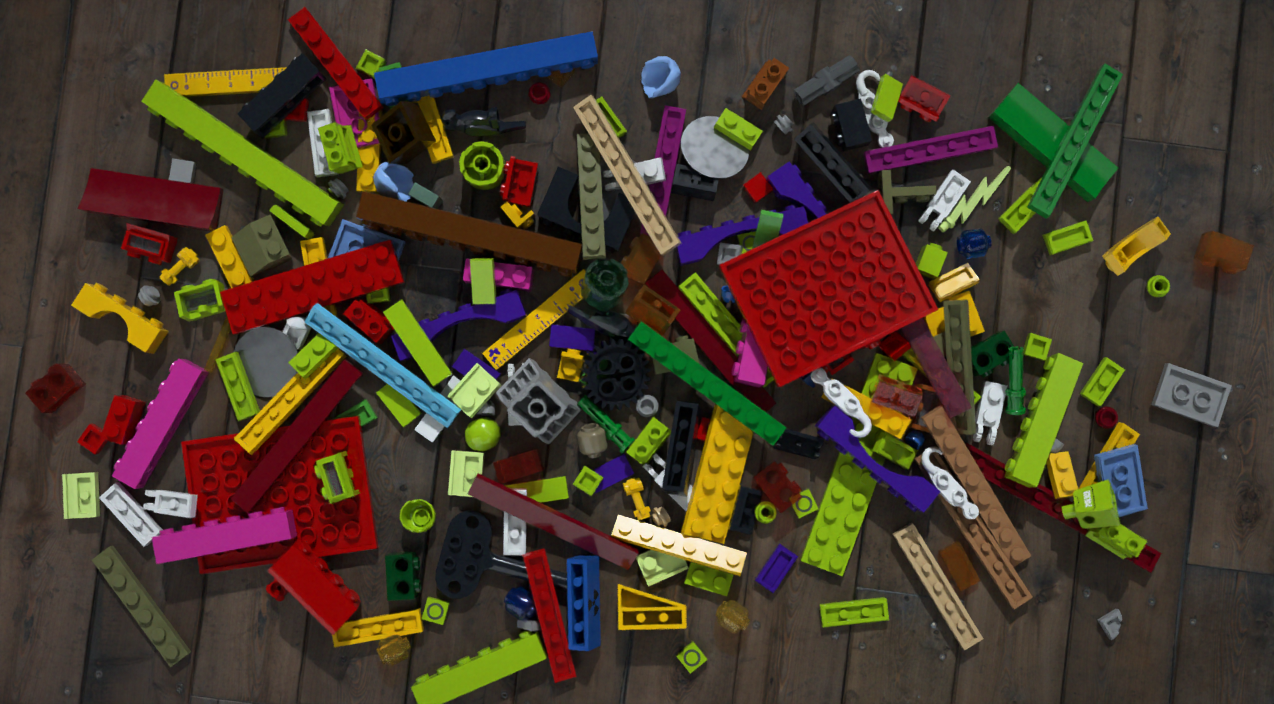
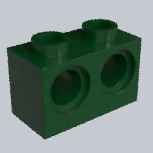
(987, 349)
(395, 575)

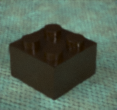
(403, 132)

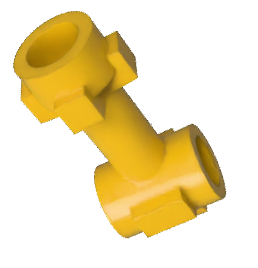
(187, 258)
(633, 488)

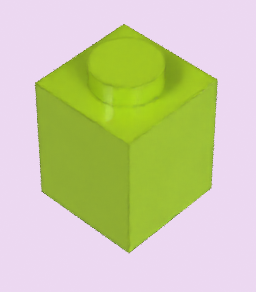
(931, 260)

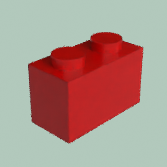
(122, 419)

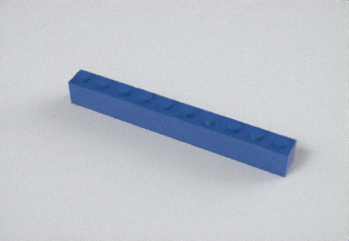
(486, 68)

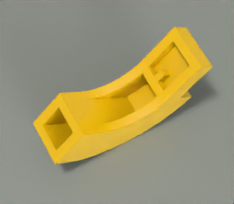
(1135, 245)

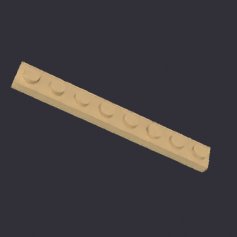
(627, 175)

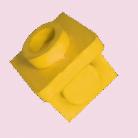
(514, 214)
(570, 365)

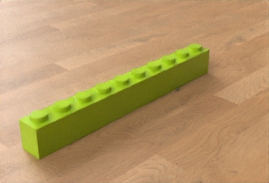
(243, 153)

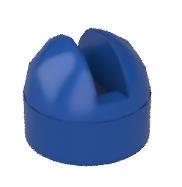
(726, 294)
(915, 439)

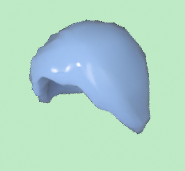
(660, 76)
(393, 181)

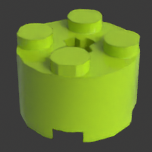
(474, 157)

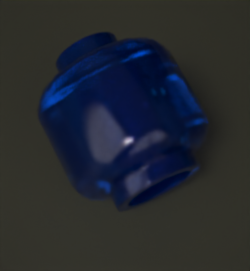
(973, 243)
(520, 603)

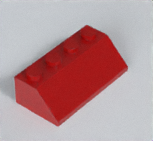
(315, 586)

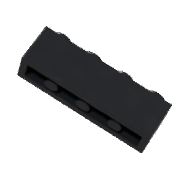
(281, 96)
(832, 163)
(681, 449)

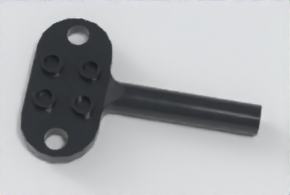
(468, 555)

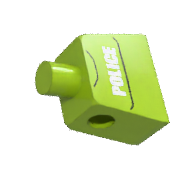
(1094, 506)

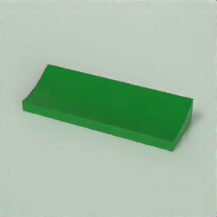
(1041, 133)

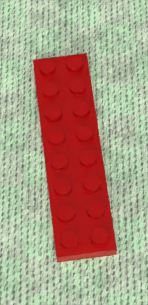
(320, 282)

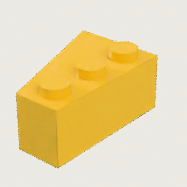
(646, 611)

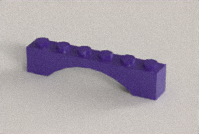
(790, 187)
(698, 244)
(506, 310)
(913, 489)

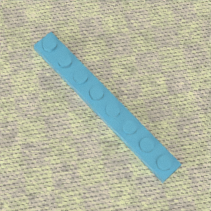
(382, 365)

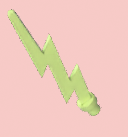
(966, 208)

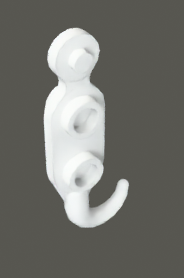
(874, 122)
(842, 399)
(949, 487)

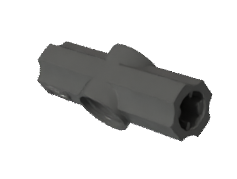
(826, 80)

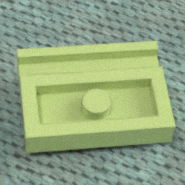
(474, 390)
(463, 471)
(81, 495)
(659, 566)

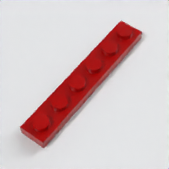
(335, 63)
(549, 615)

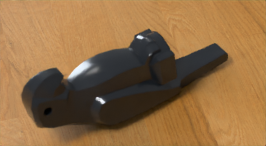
(479, 122)
(606, 322)

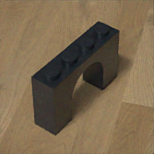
(556, 211)

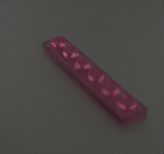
(936, 368)

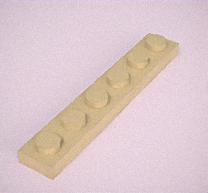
(938, 586)

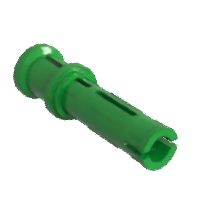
(1015, 390)
(612, 430)

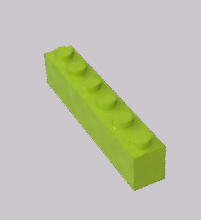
(1043, 420)
(480, 670)

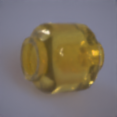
(732, 616)
(393, 650)

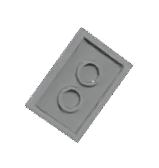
(1191, 395)

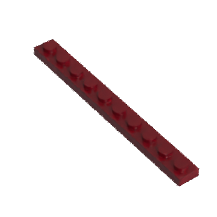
(1044, 500)

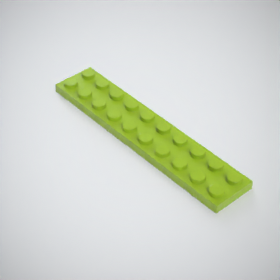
(849, 486)

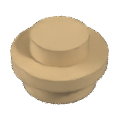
(660, 517)

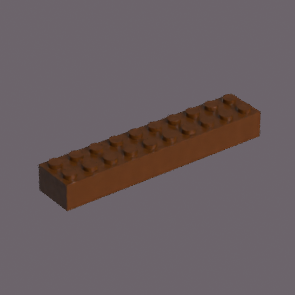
(469, 233)

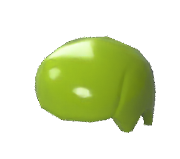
(482, 434)
(417, 515)

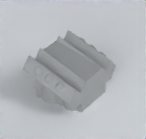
(538, 402)

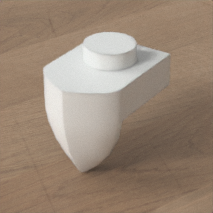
(297, 330)

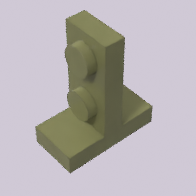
(902, 194)

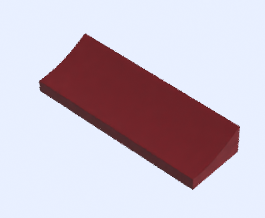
(152, 200)

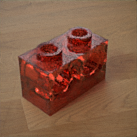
(57, 393)
(896, 395)
(518, 466)
(773, 490)

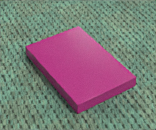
(347, 114)

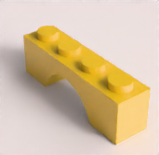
(142, 332)

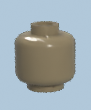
(592, 440)

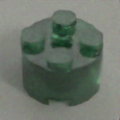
(604, 284)

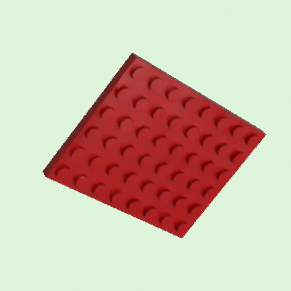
(828, 288)
(221, 465)

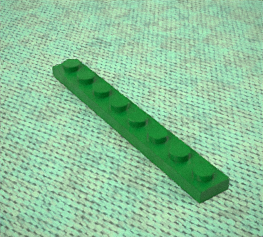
(1075, 141)
(707, 383)

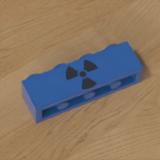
(583, 603)

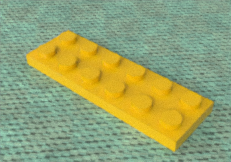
(717, 477)

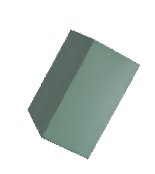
(425, 196)

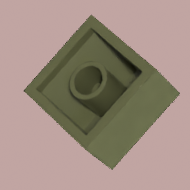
(261, 246)

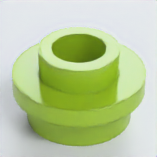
(1164, 286)
(771, 512)

